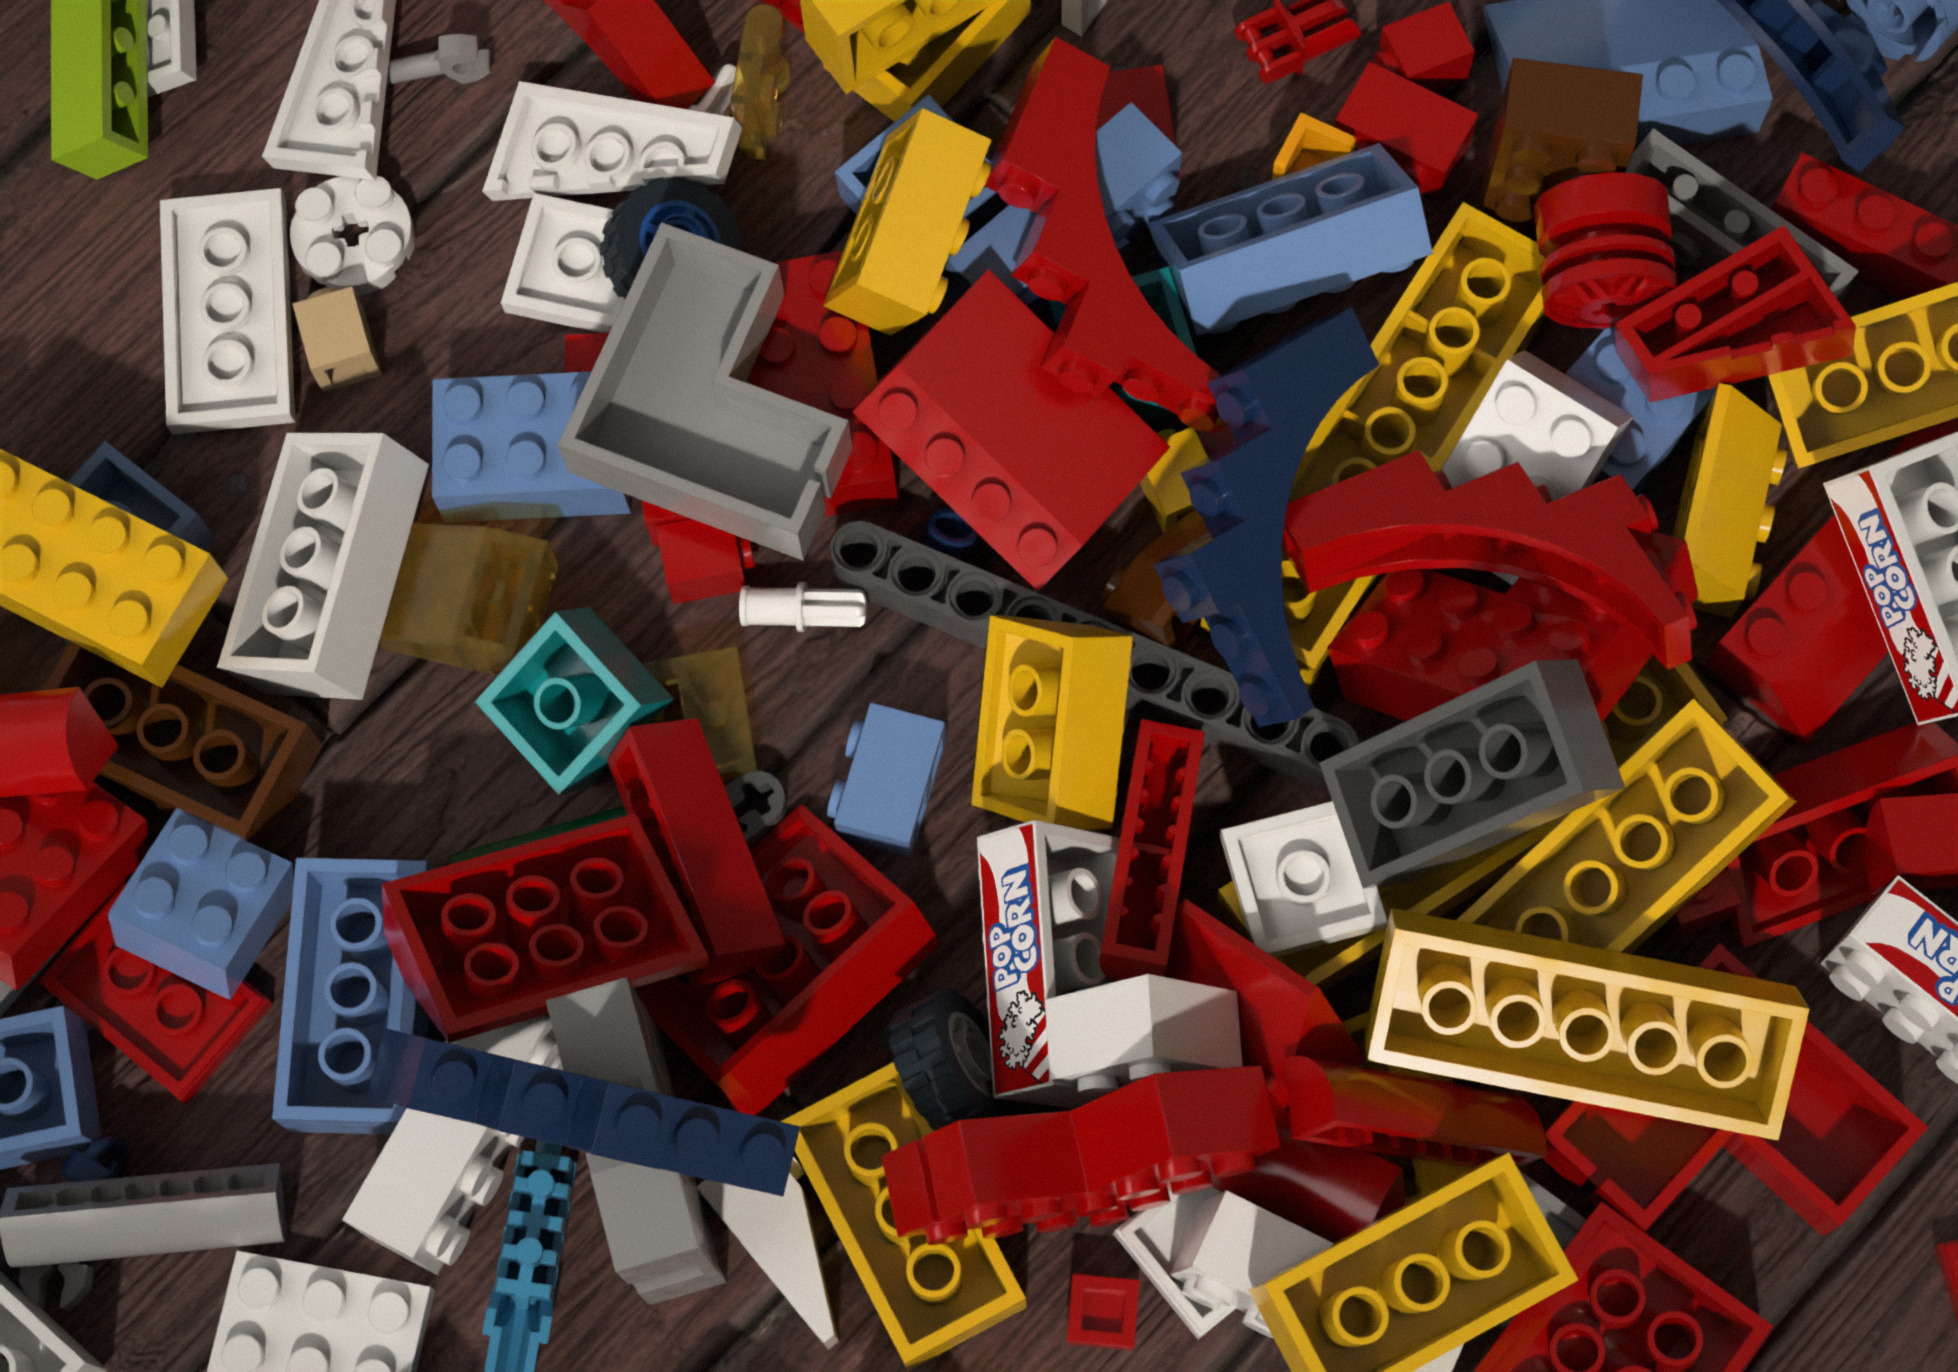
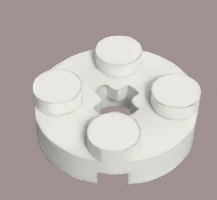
(346, 201)

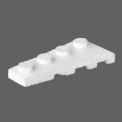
(336, 92)
(603, 144)

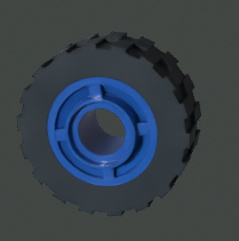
(641, 213)

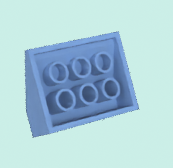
(1694, 56)

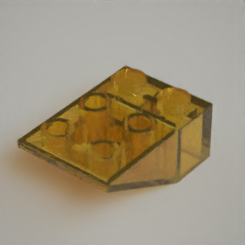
(468, 595)

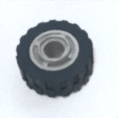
(946, 1059)

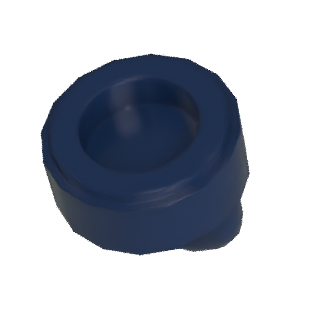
(86, 1167)

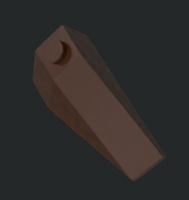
(1137, 596)

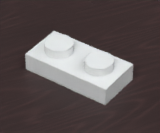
(170, 44)

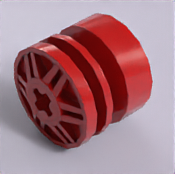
(1603, 247)

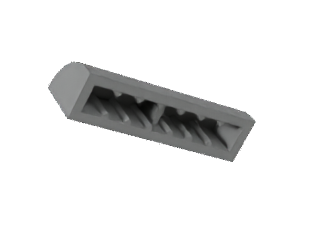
(143, 1215)

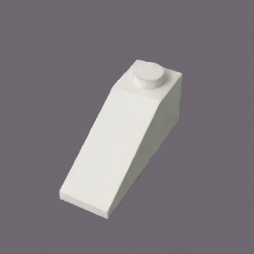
(782, 1242)

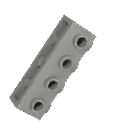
(1718, 218)

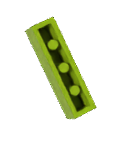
(99, 85)

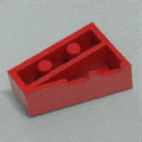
(1736, 323)

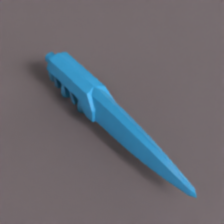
(529, 1259)

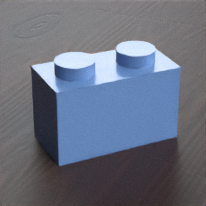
(888, 780)

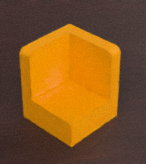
(1311, 144)

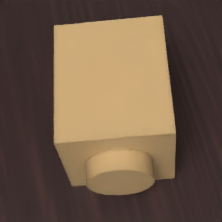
(336, 338)

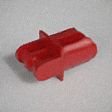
(1300, 30)

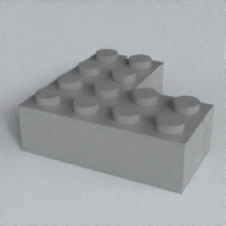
(674, 409)

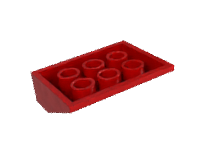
(1006, 438)
(536, 923)
(844, 951)
(1629, 1313)

